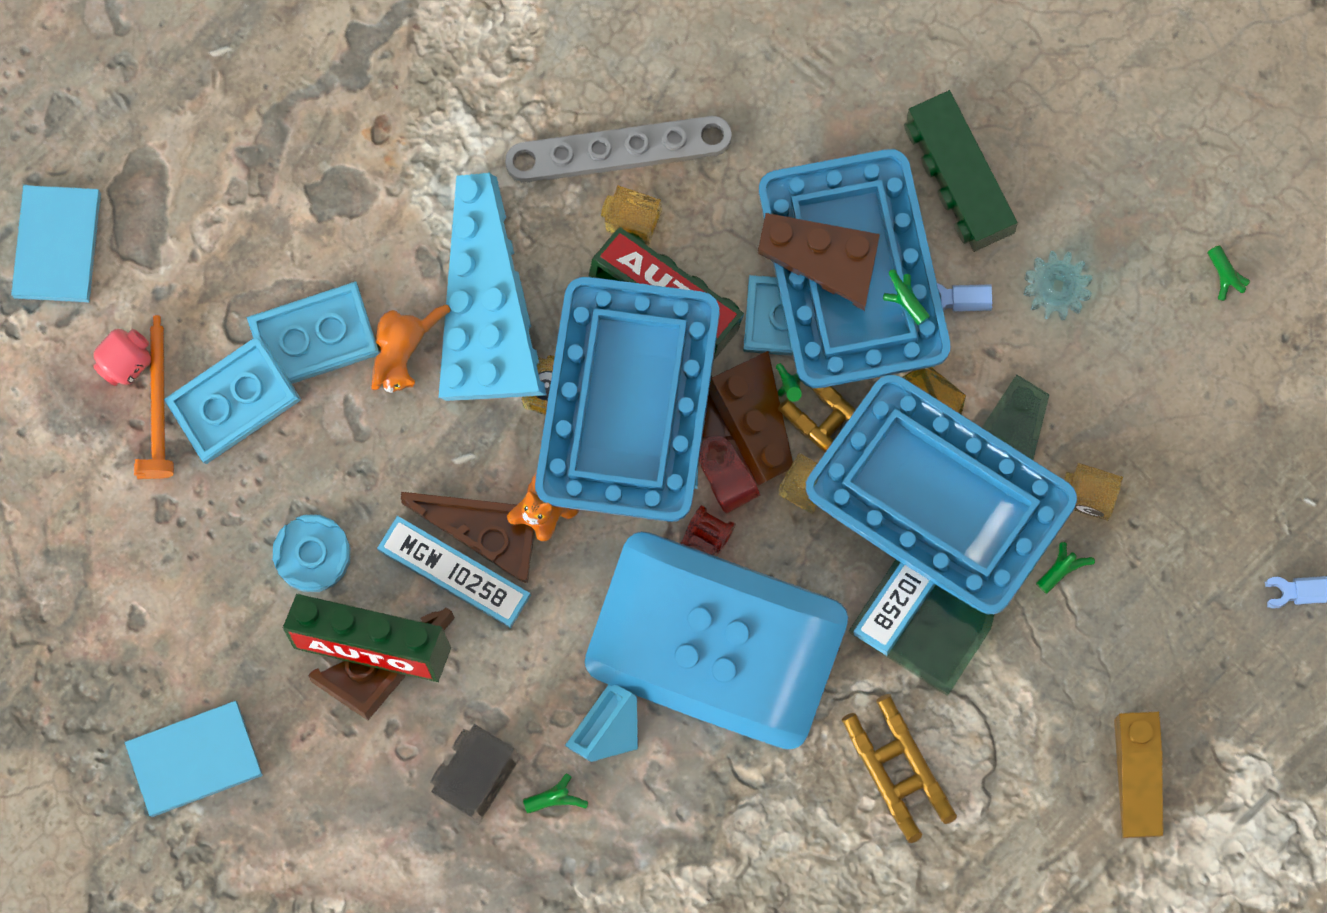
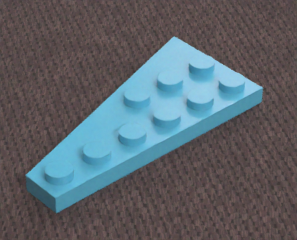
(488, 327)

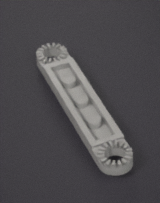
(618, 149)

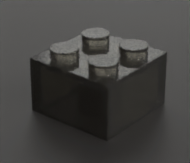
(474, 773)

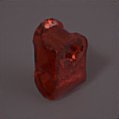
(729, 480)
(707, 532)

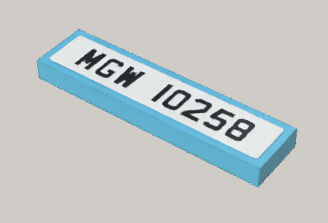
(454, 572)
(893, 609)

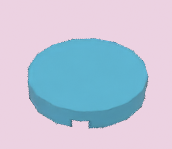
(311, 553)

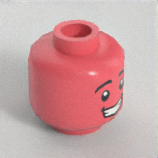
(122, 356)

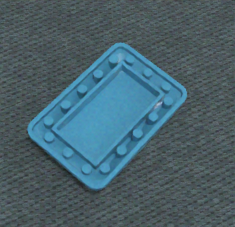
(828, 333)
(628, 399)
(941, 494)
(716, 640)

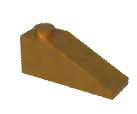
(1140, 773)

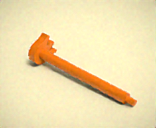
(157, 466)

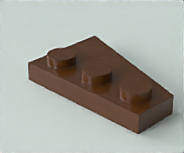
(825, 253)
(749, 408)

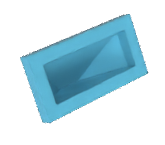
(608, 726)

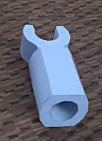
(966, 297)
(1301, 591)

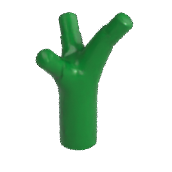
(1226, 272)
(906, 297)
(790, 384)
(1062, 566)
(555, 796)

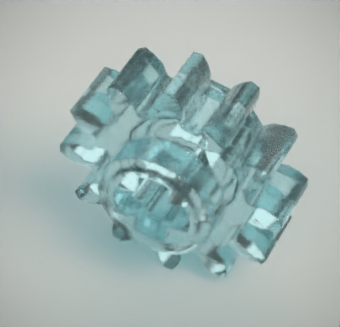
(1071, 288)

